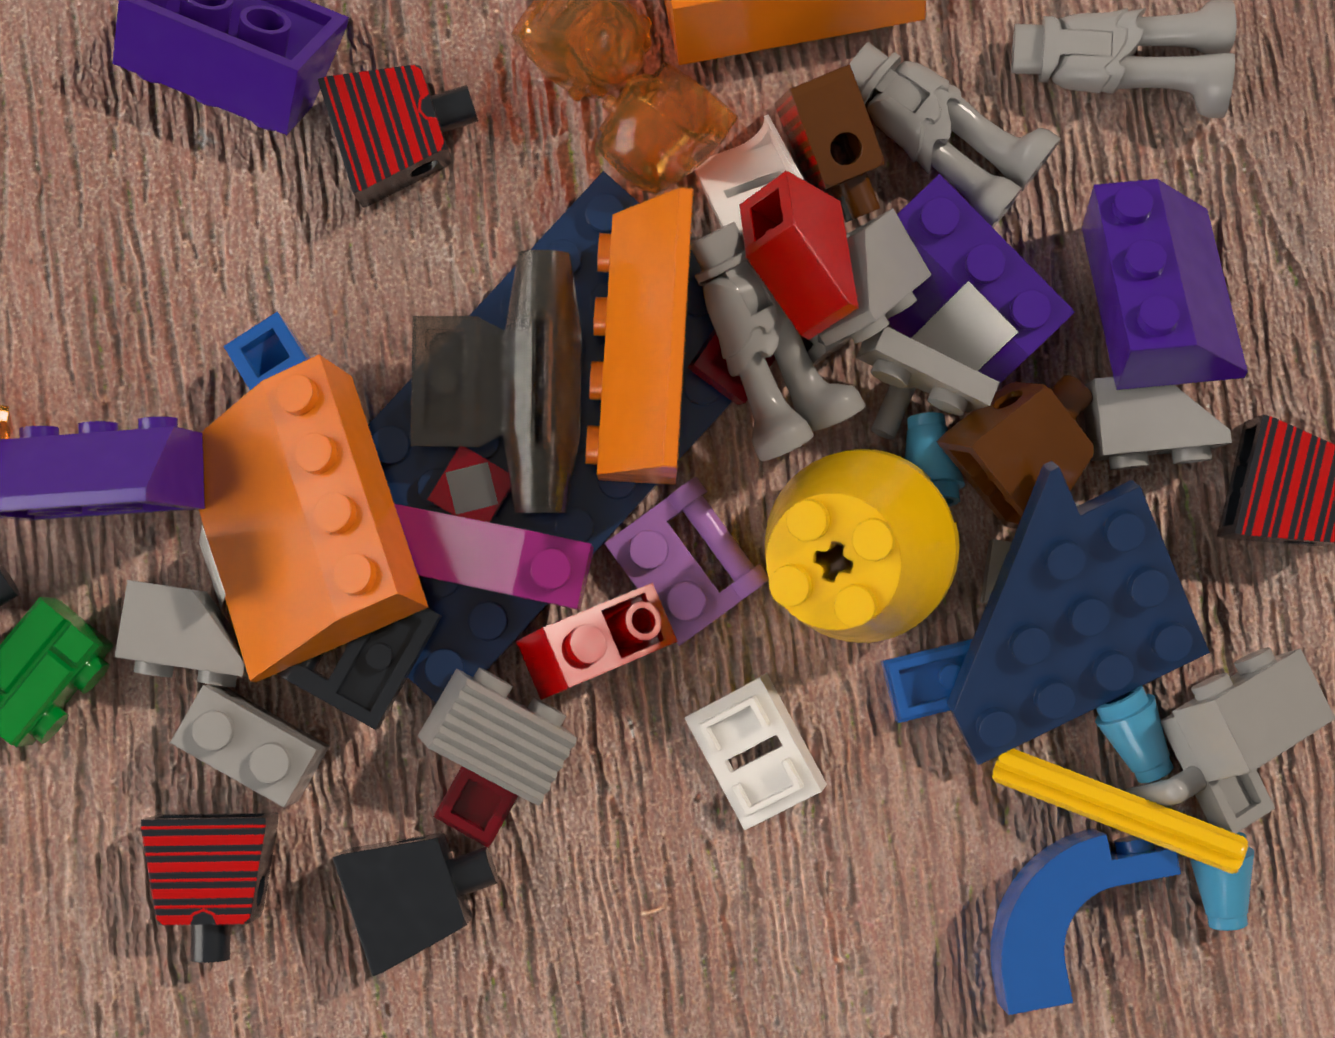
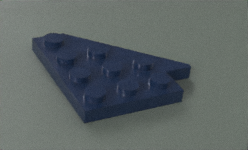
(1072, 618)

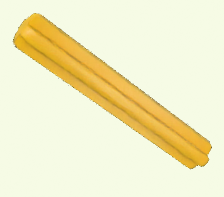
(1121, 810)

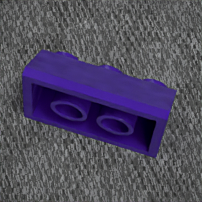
(233, 53)
(965, 248)
(1159, 287)
(101, 470)

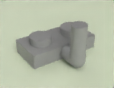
(912, 365)
(1226, 802)

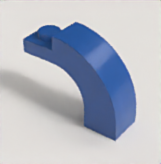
(1042, 901)

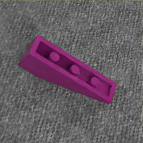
(497, 557)

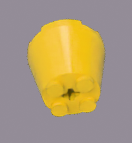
(891, 530)

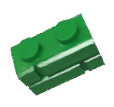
(43, 667)

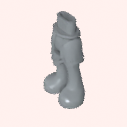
(1100, 48)
(921, 111)
(756, 327)

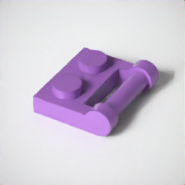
(655, 554)

